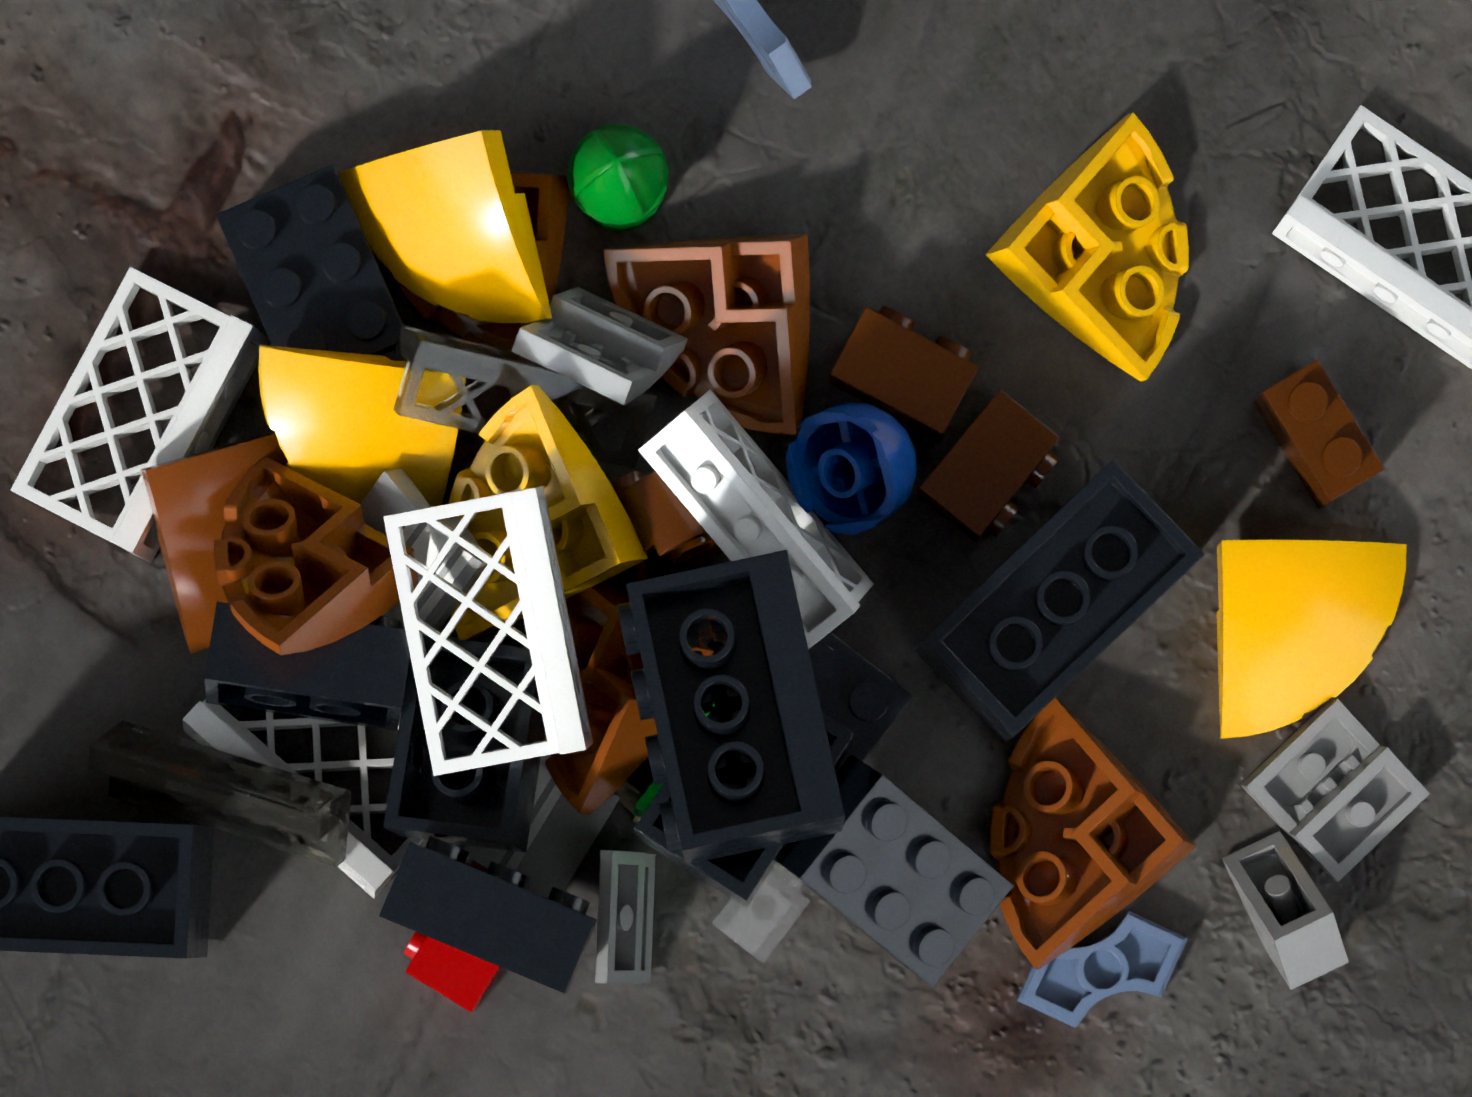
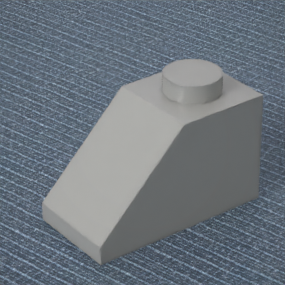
(1286, 910)

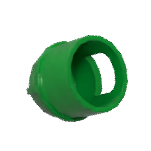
(618, 177)

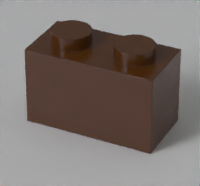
(904, 371)
(1318, 434)
(989, 467)

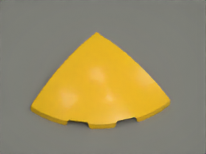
(453, 227)
(1105, 249)
(341, 424)
(532, 447)
(1298, 624)

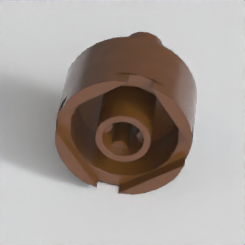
(663, 525)

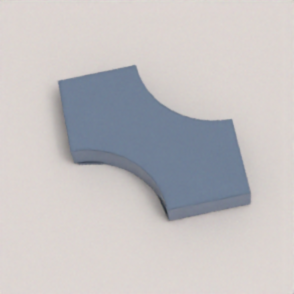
(768, 44)
(1130, 958)

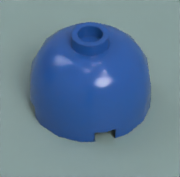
(851, 466)

